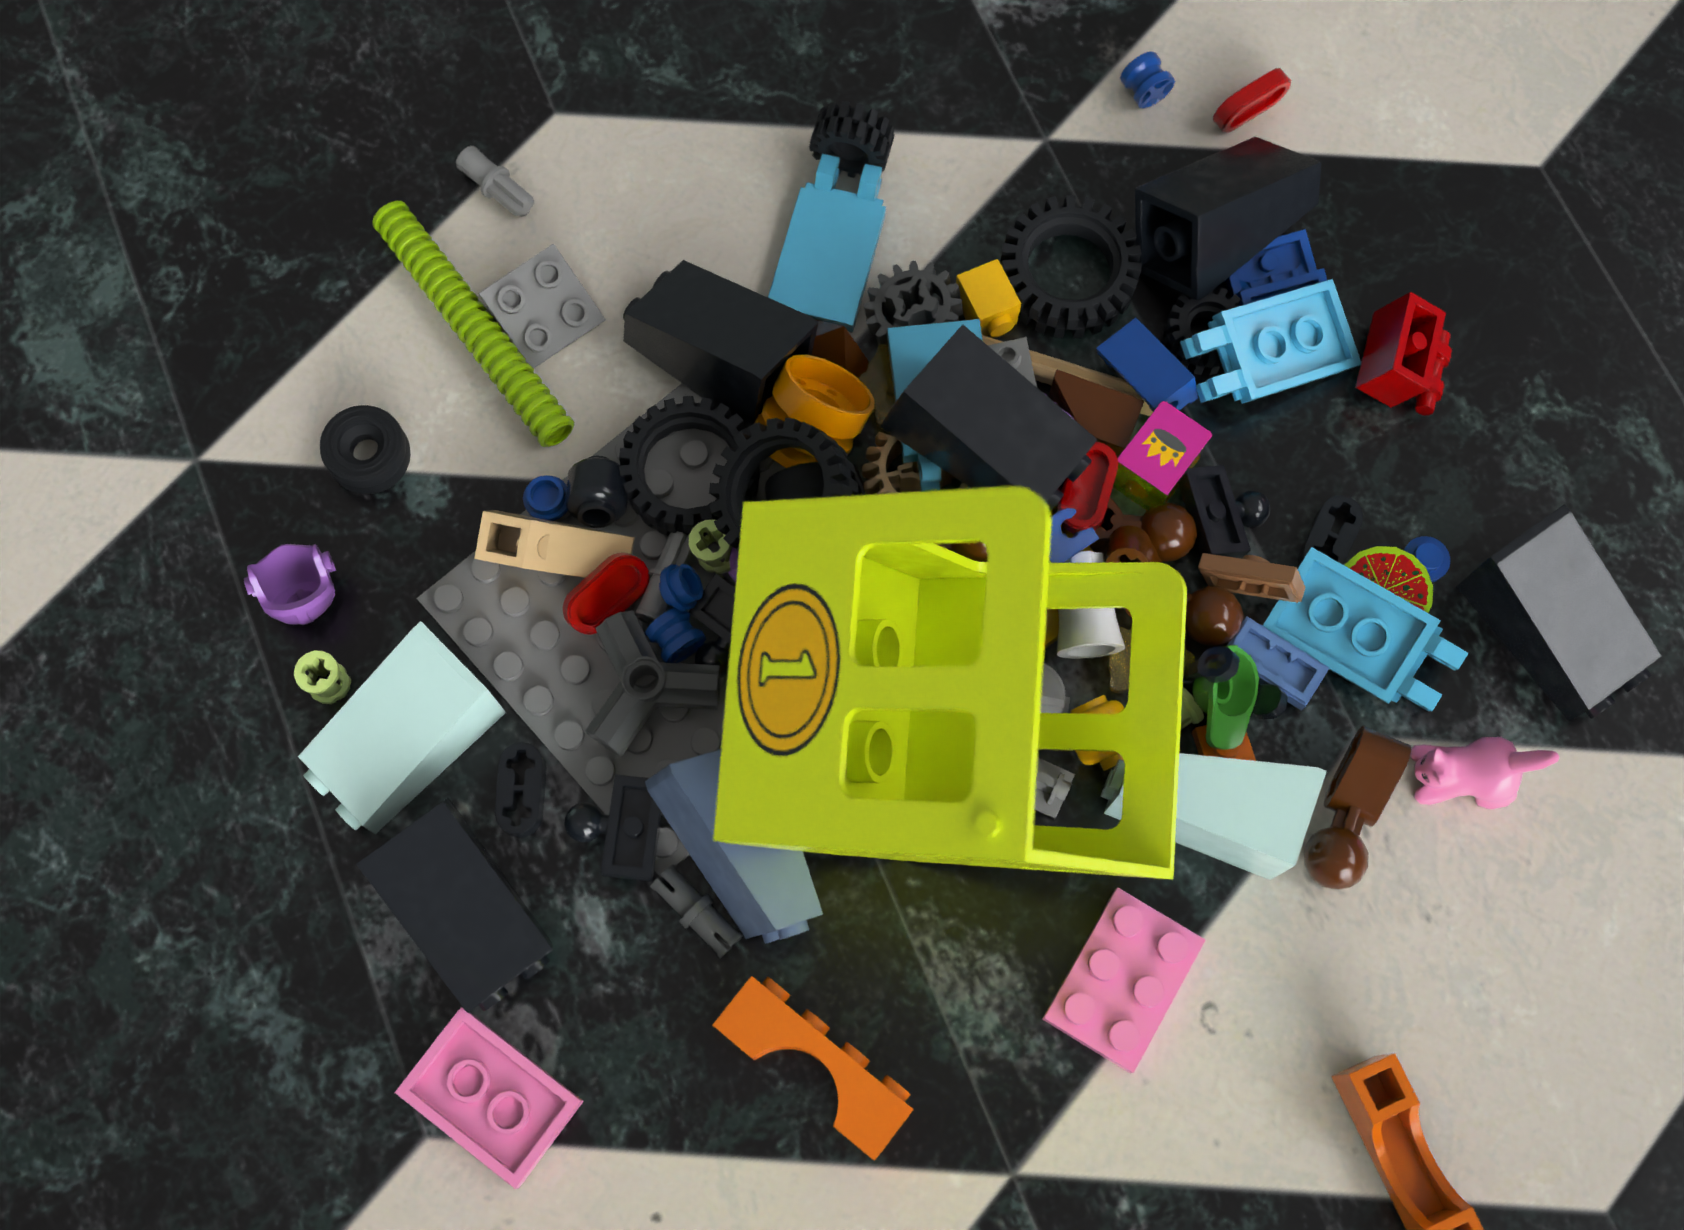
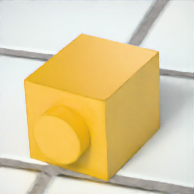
(989, 297)

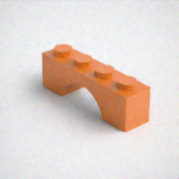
(763, 1023)
(1390, 1128)

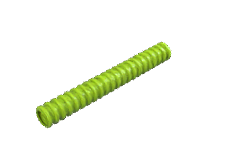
(473, 324)

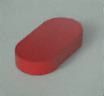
(1252, 100)
(1090, 491)
(606, 592)

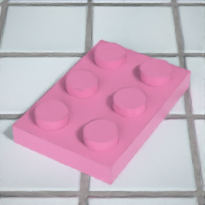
(1124, 980)
(489, 1097)

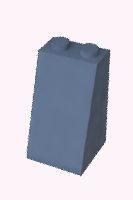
(760, 887)

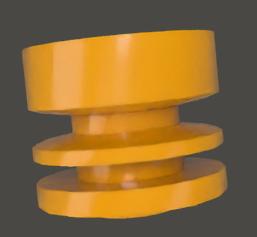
(822, 397)

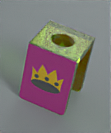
(1159, 456)

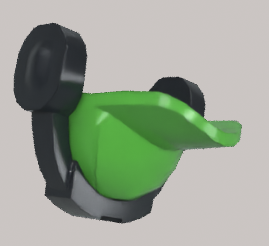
(1229, 692)

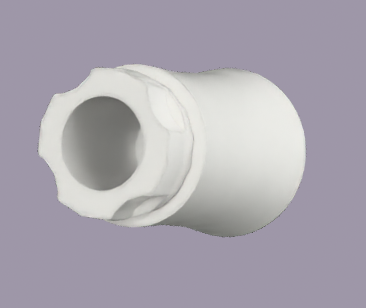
(1088, 631)

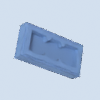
(1280, 662)

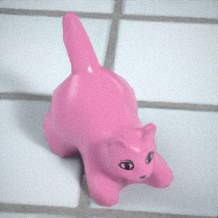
(1484, 769)

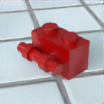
(1406, 354)

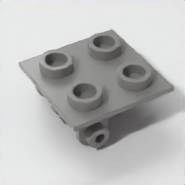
(542, 306)

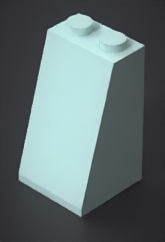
(399, 731)
(1238, 809)

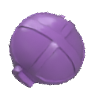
(293, 583)

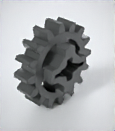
(910, 300)

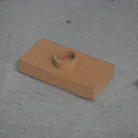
(1253, 577)

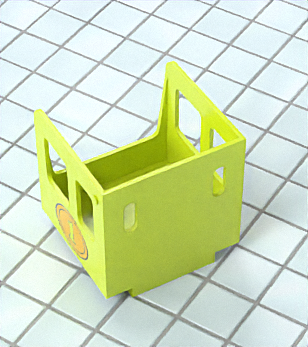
(898, 686)

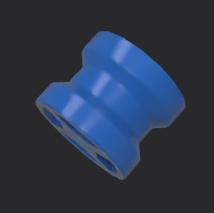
(1147, 79)
(675, 635)

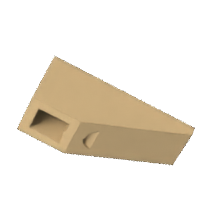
(546, 544)

